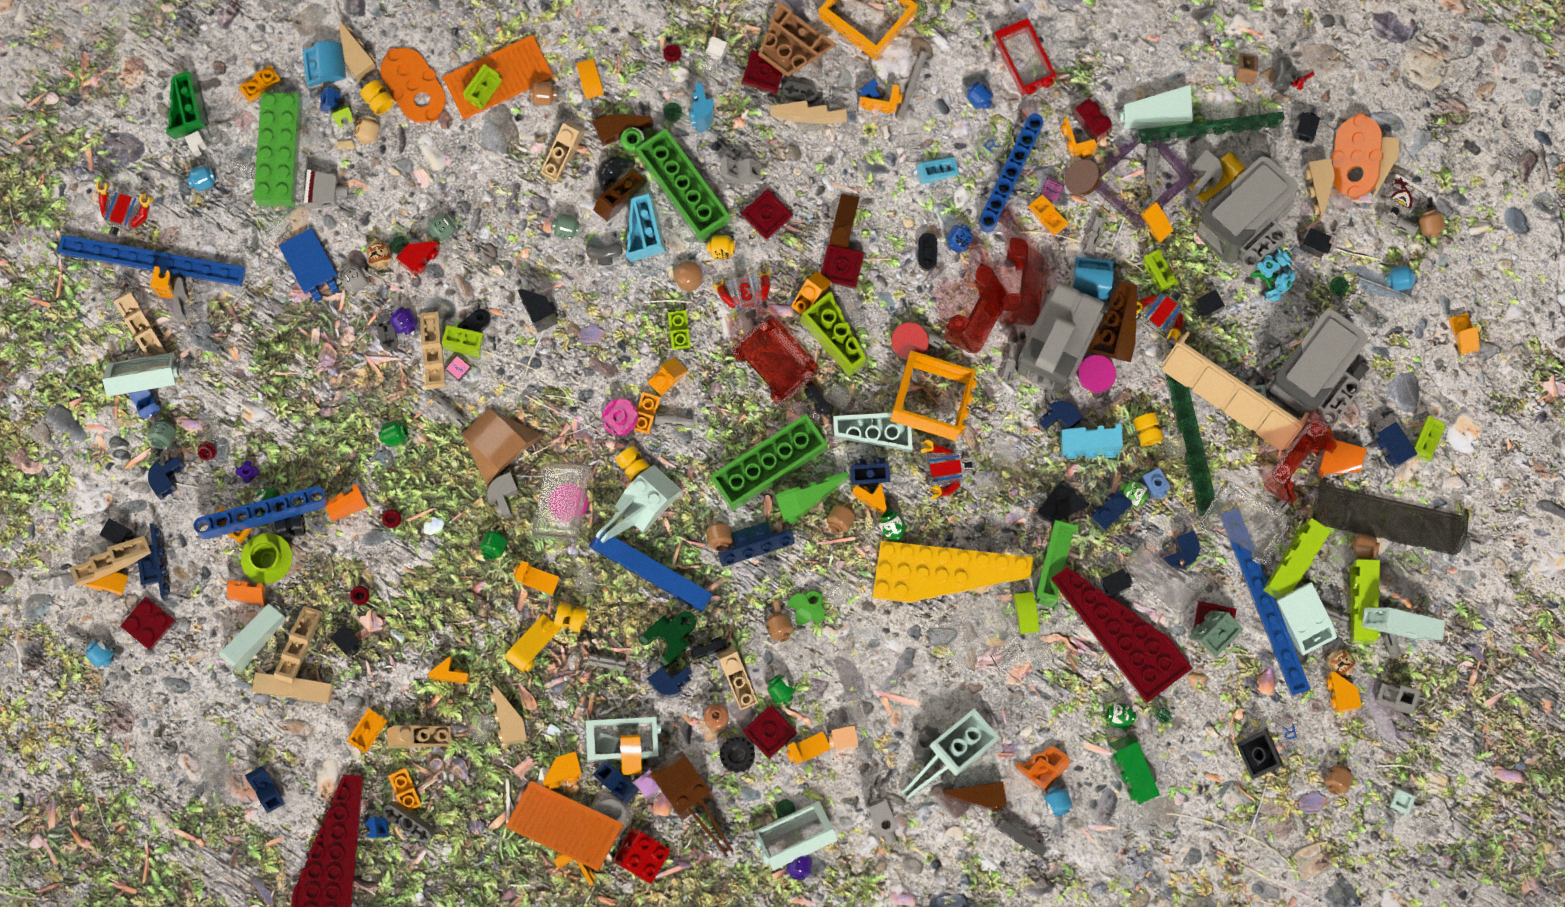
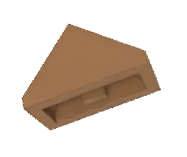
(1247, 68)

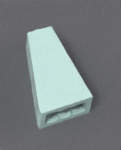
(1159, 110)
(253, 637)

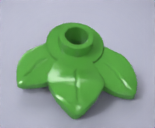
(805, 609)

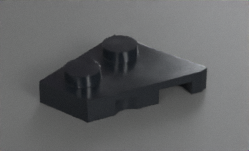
(1061, 504)

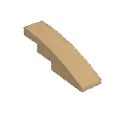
(812, 115)
(139, 325)
(432, 350)
(114, 559)
(298, 644)
(299, 690)

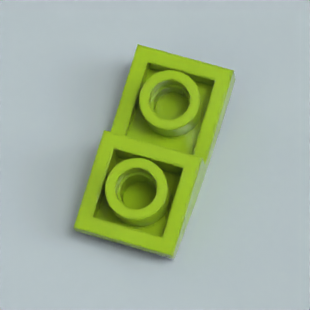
(679, 330)
(1026, 612)

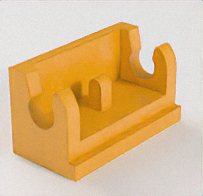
(161, 284)
(367, 730)

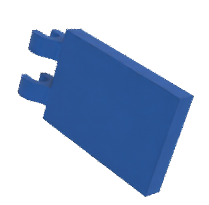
(309, 263)

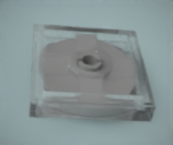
(614, 808)

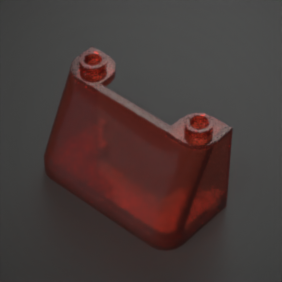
(1024, 307)
(973, 332)
(776, 358)
(1312, 438)

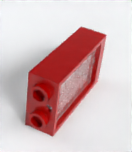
(1025, 57)

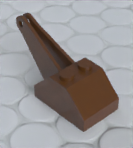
(686, 792)

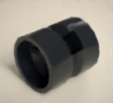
(291, 526)

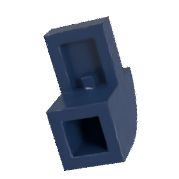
(1060, 412)
(159, 476)
(1188, 550)
(668, 687)
(615, 782)
(265, 789)

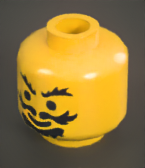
(721, 247)

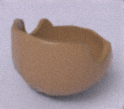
(688, 276)

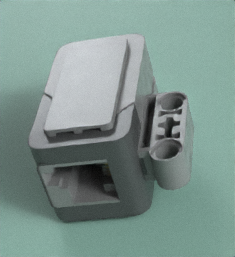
(1249, 214)
(1060, 338)
(1320, 368)

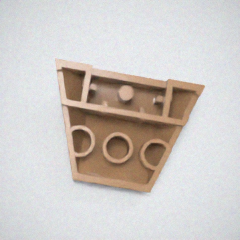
(792, 42)
(497, 442)

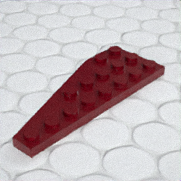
(331, 863)

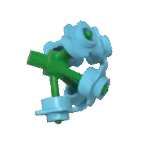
(1282, 280)

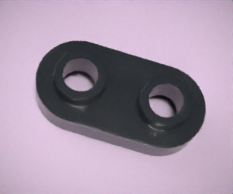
(927, 253)
(474, 324)
(813, 393)
(716, 645)

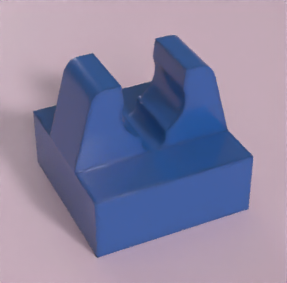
(869, 90)
(327, 99)
(378, 827)

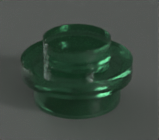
(1339, 286)
(1163, 715)
(785, 808)

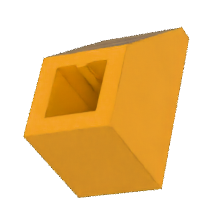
(811, 292)
(1344, 694)
(563, 769)

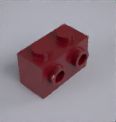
(1092, 120)

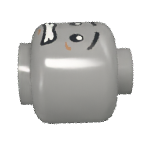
(354, 279)

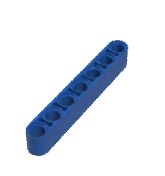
(1012, 164)
(251, 511)
(652, 572)

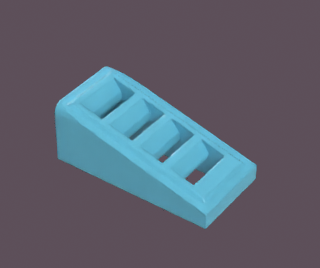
(928, 165)

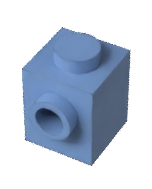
(1156, 484)

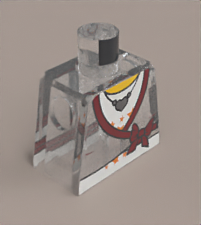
(1402, 197)

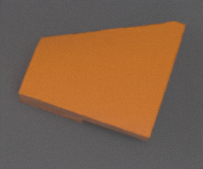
(1343, 459)
(346, 503)
(246, 592)
(1045, 767)

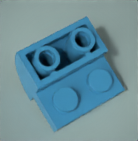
(324, 63)
(702, 111)
(1093, 277)

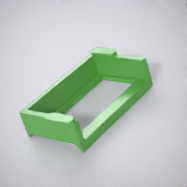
(1054, 563)

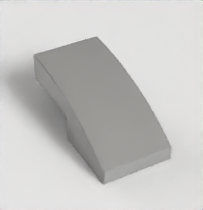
(179, 295)

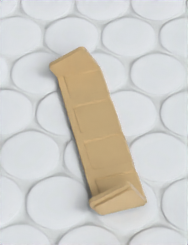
(1232, 395)

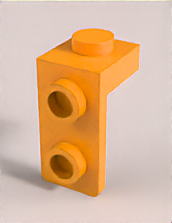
(884, 106)
(1082, 149)
(535, 578)
(808, 748)
(563, 860)

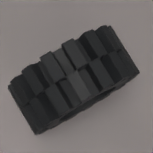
(737, 766)

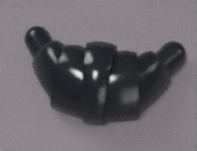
(610, 169)

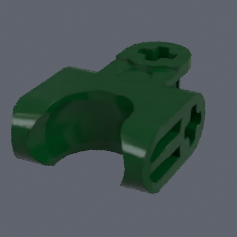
(672, 633)

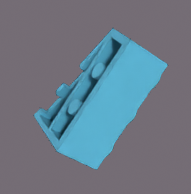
(644, 233)
(1091, 442)

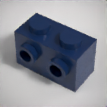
(1394, 445)
(870, 471)
(1106, 516)

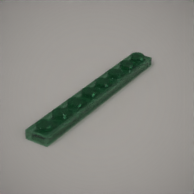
(1215, 127)
(1195, 454)

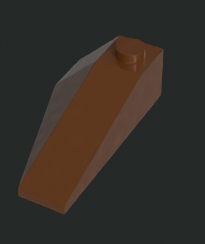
(1117, 331)

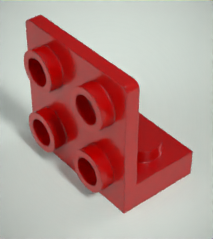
(641, 855)

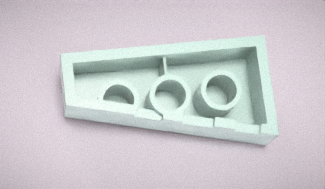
(873, 430)

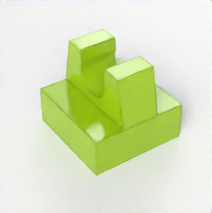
(340, 113)

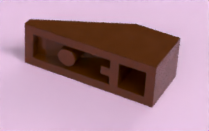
(612, 126)
(618, 195)
(844, 221)
(984, 796)

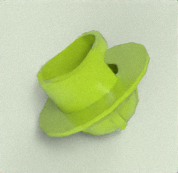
(266, 558)

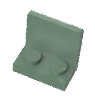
(1216, 631)

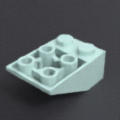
(1306, 619)

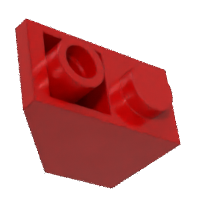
(417, 255)

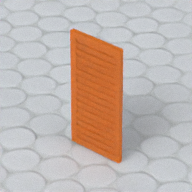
(517, 66)
(564, 825)

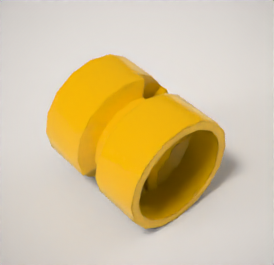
(377, 97)
(1148, 429)
(632, 463)
(570, 617)

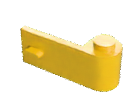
(1231, 170)
(531, 643)

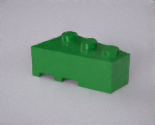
(186, 106)
(1134, 769)

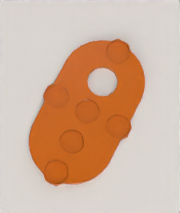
(407, 76)
(1357, 145)

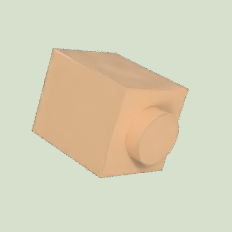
(843, 738)

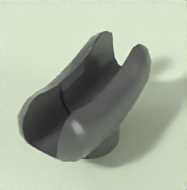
(1284, 75)
(604, 254)
(925, 739)

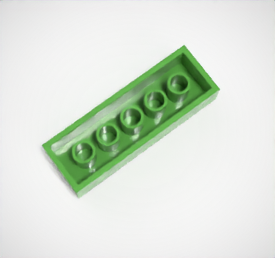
(278, 149)
(683, 185)
(769, 462)

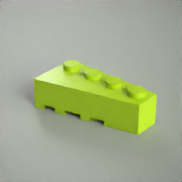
(834, 334)
(1297, 558)
(1363, 594)

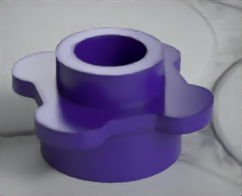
(249, 476)

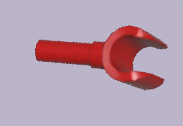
(1300, 80)

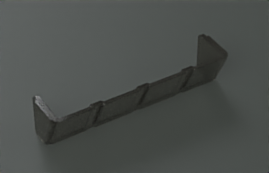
(1390, 519)

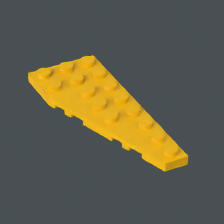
(925, 572)

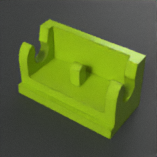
(482, 87)
(1159, 271)
(462, 341)
(1429, 438)

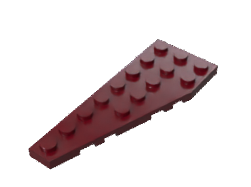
(1138, 649)

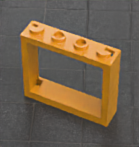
(857, 38)
(940, 368)

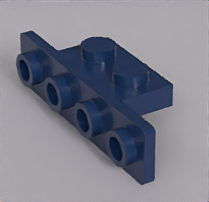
(755, 542)
(152, 567)

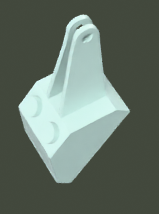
(642, 503)
(958, 748)

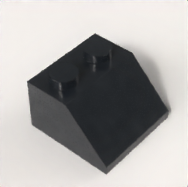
(539, 309)

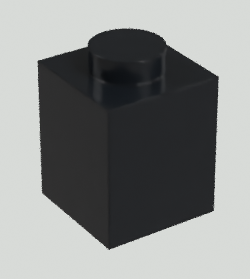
(1307, 127)
(1316, 243)
(1208, 305)
(115, 532)
(1116, 583)
(346, 641)

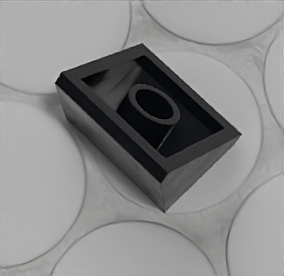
(1260, 754)

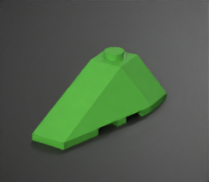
(798, 502)

